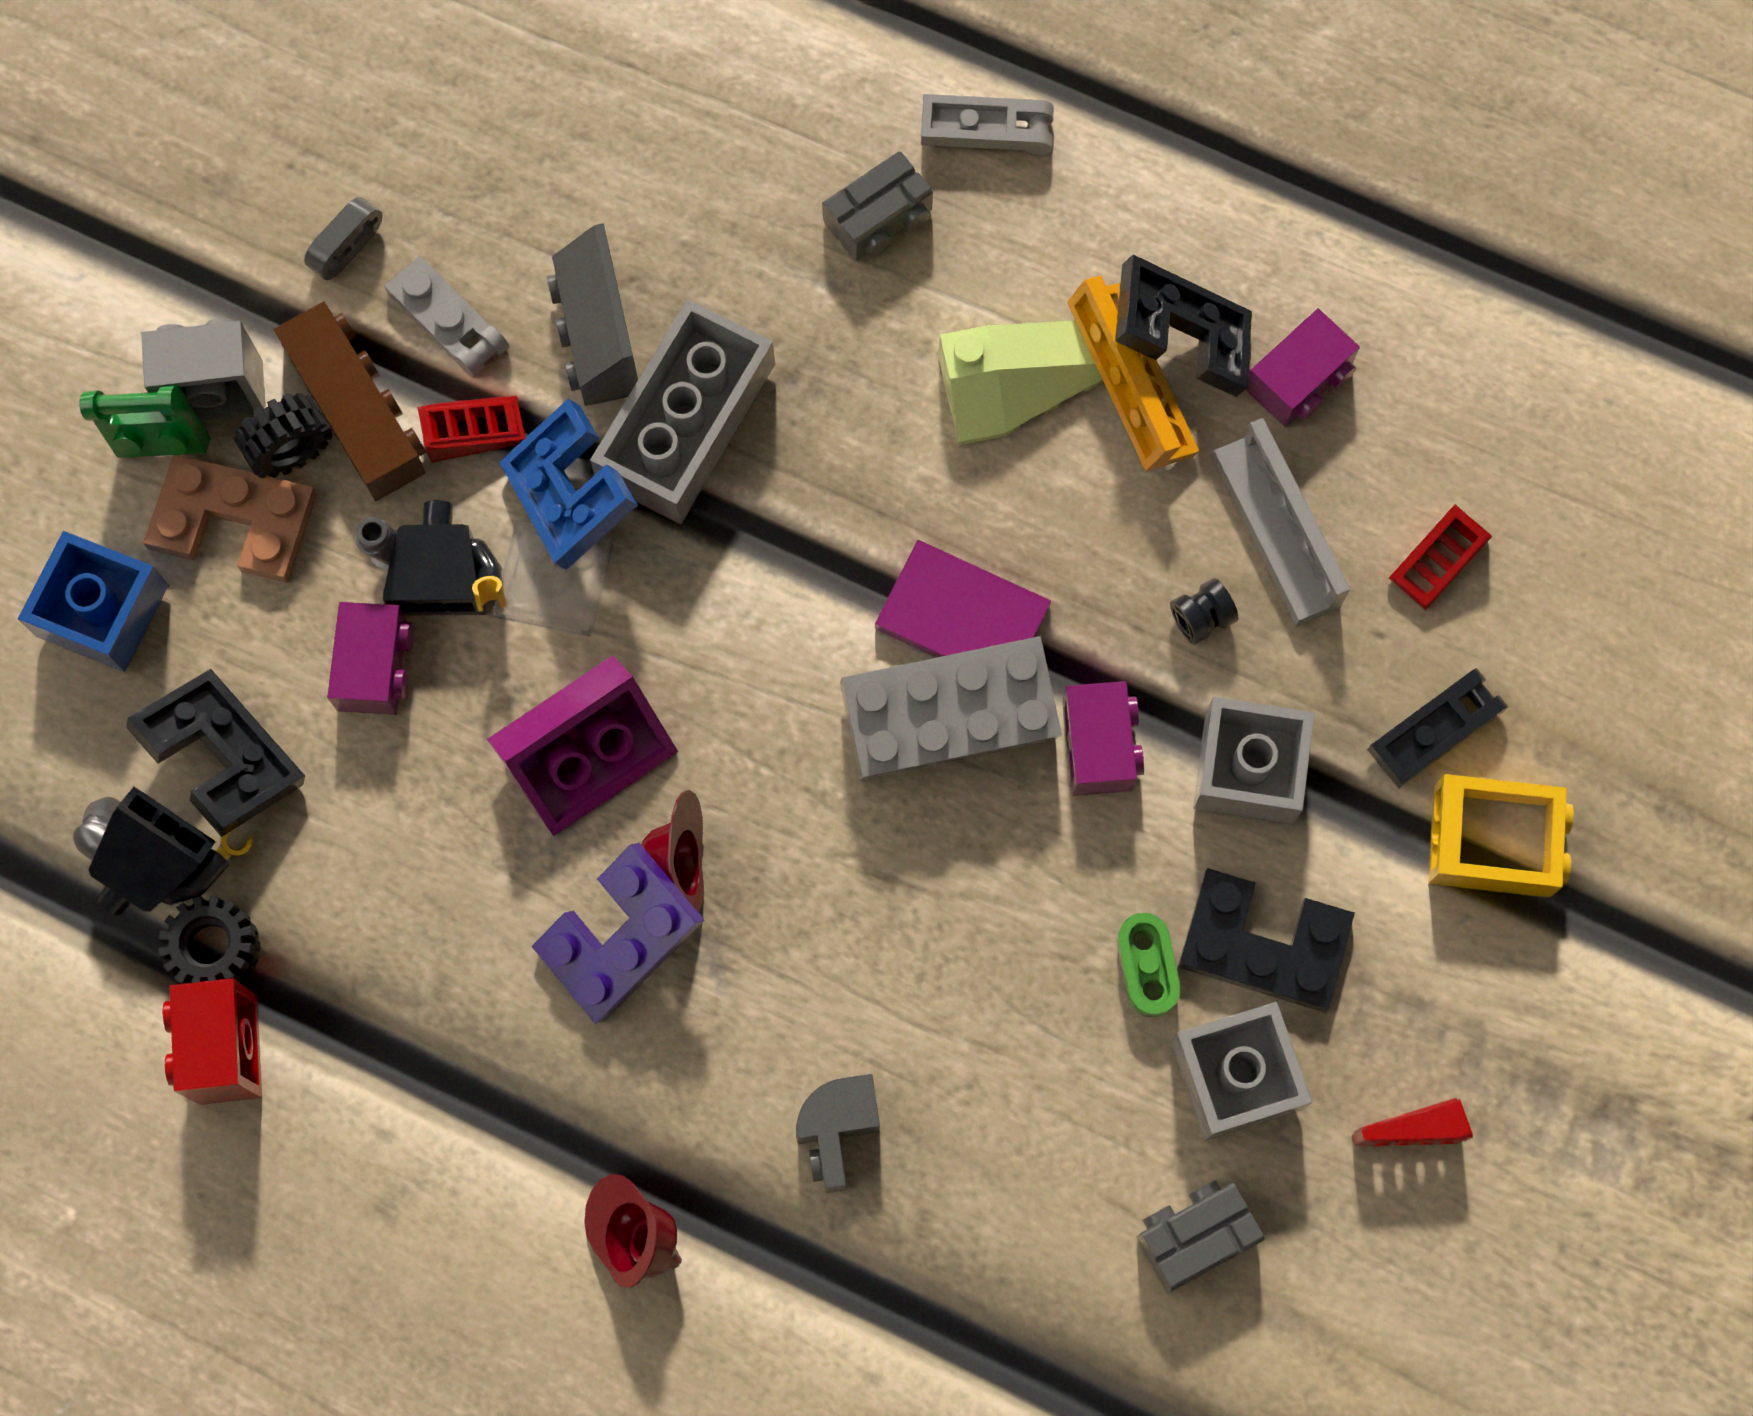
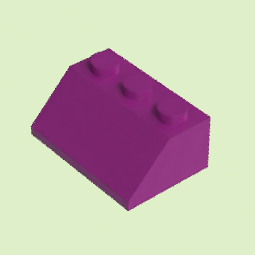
(583, 745)

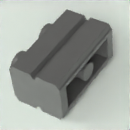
(878, 207)
(1199, 1236)

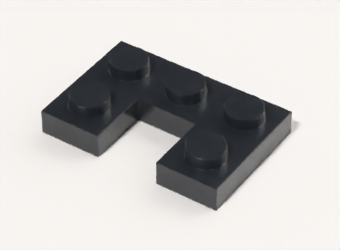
(1158, 299)
(255, 765)
(1295, 972)

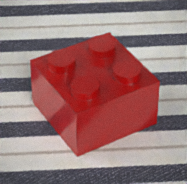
(213, 1042)

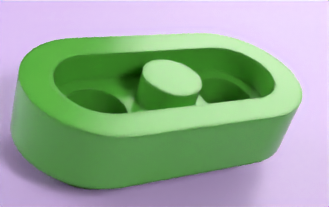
(1148, 966)

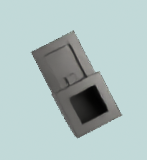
(833, 1112)

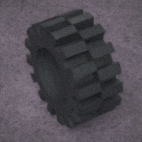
(283, 435)
(192, 919)

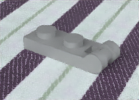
(987, 123)
(445, 316)

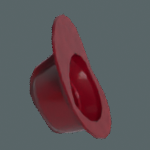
(679, 847)
(629, 1232)

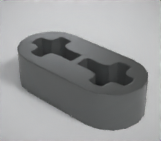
(343, 238)

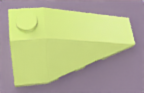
(1012, 374)

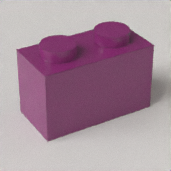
(1302, 368)
(369, 658)
(1101, 738)

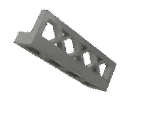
(1281, 524)

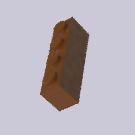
(351, 401)

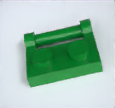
(146, 422)

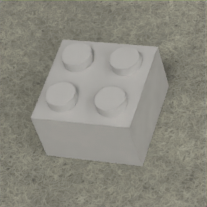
(210, 364)
(1253, 760)
(1240, 1071)

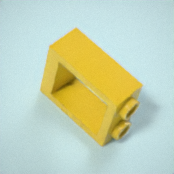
(1447, 830)

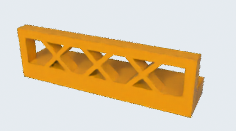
(1132, 380)

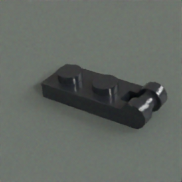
(1436, 729)

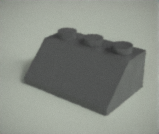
(592, 319)

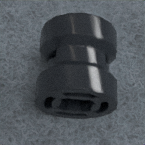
(1204, 611)

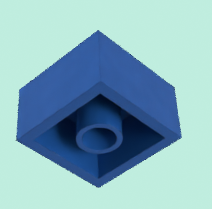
(93, 601)

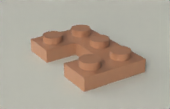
(202, 489)

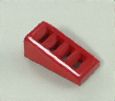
(458, 446)
(1468, 529)
(1431, 1125)

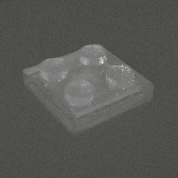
(546, 593)

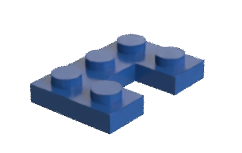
(562, 517)

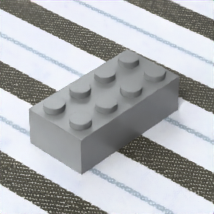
(685, 409)
(950, 708)

